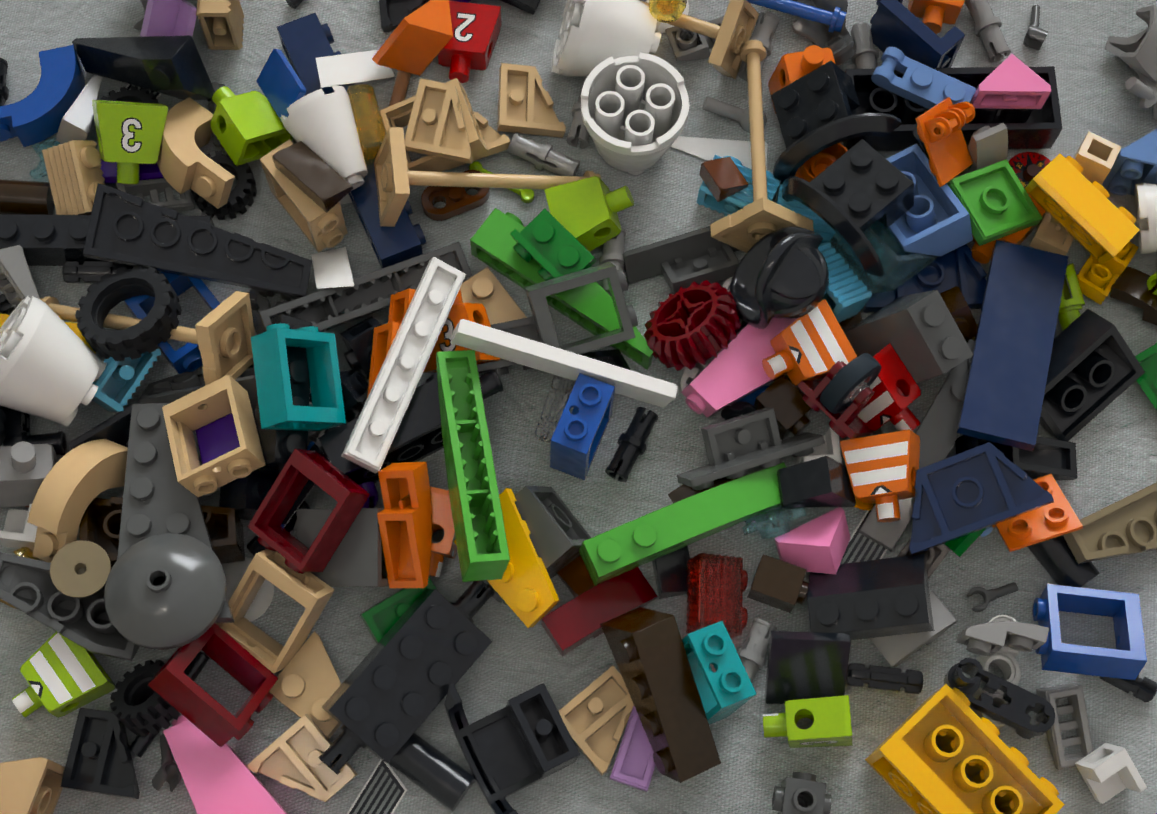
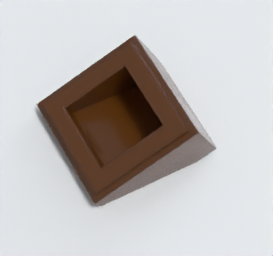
(722, 177)
(576, 577)

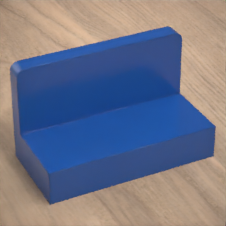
(280, 83)

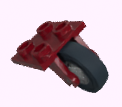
(842, 388)

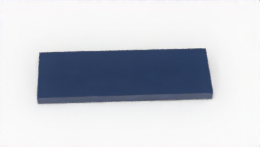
(1013, 346)

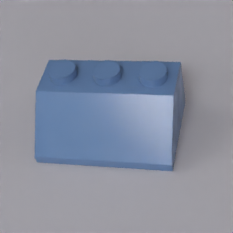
(937, 219)

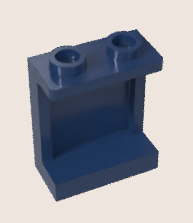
(899, 28)

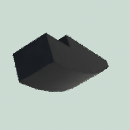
(1047, 457)

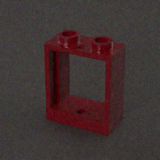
(284, 492)
(197, 704)

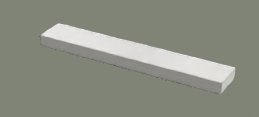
(561, 362)
(403, 366)

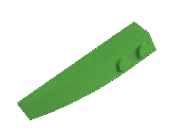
(585, 305)
(470, 469)
(680, 524)

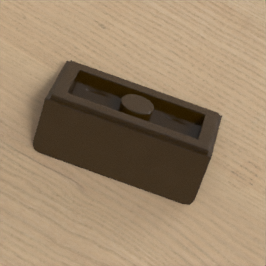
(311, 175)

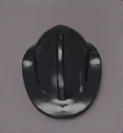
(780, 277)

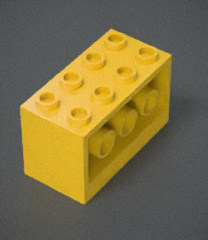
(936, 779)

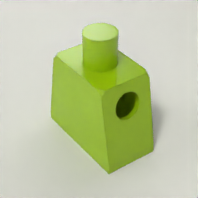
(246, 125)
(589, 209)

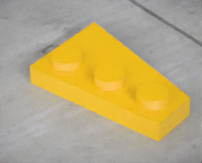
(525, 581)

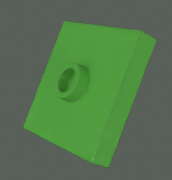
(995, 202)

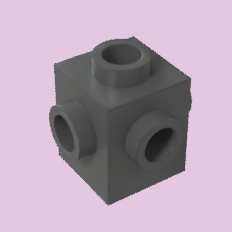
(805, 787)

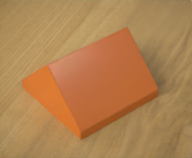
(417, 38)

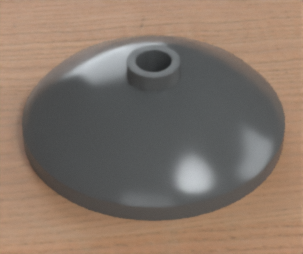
(178, 608)

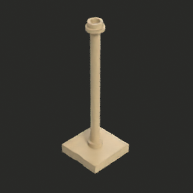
(734, 31)
(394, 178)
(762, 215)
(221, 335)

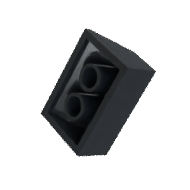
(1085, 374)
(872, 598)

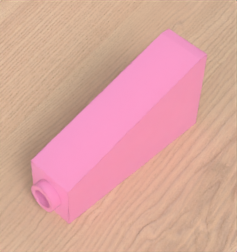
(735, 370)
(216, 774)

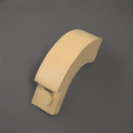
(1097, 159)
(184, 163)
(71, 489)

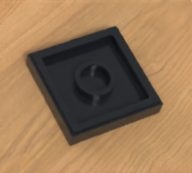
(806, 665)

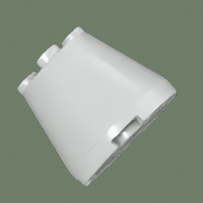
(601, 30)
(634, 110)
(45, 364)

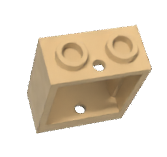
(399, 115)
(318, 226)
(189, 414)
(303, 588)

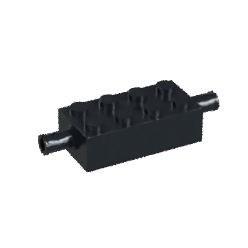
(416, 437)
(406, 675)

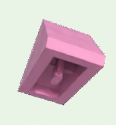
(1012, 87)
(816, 544)

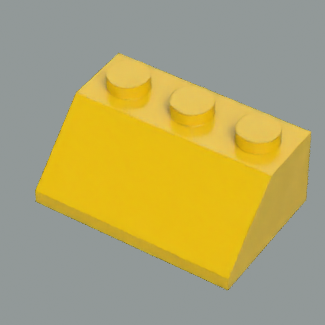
(1082, 208)

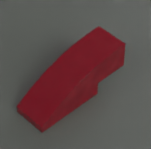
(582, 616)

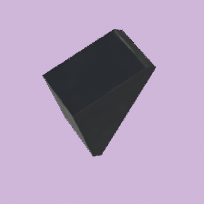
(815, 484)

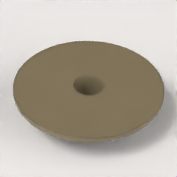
(80, 569)

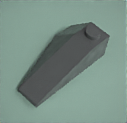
(28, 587)

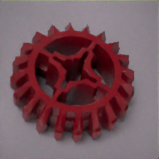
(692, 325)

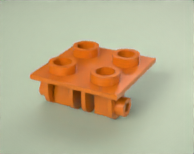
(944, 139)
(1041, 523)

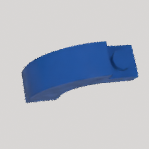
(42, 111)

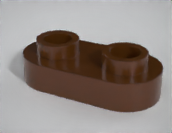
(455, 198)

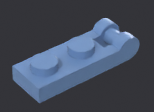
(920, 82)

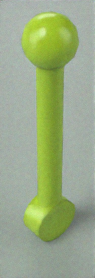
(526, 195)

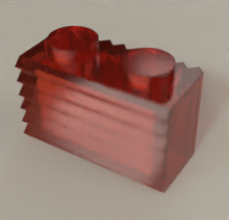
(716, 593)

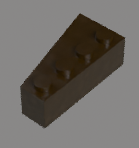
(103, 521)
(663, 691)

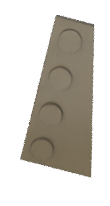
(1118, 529)

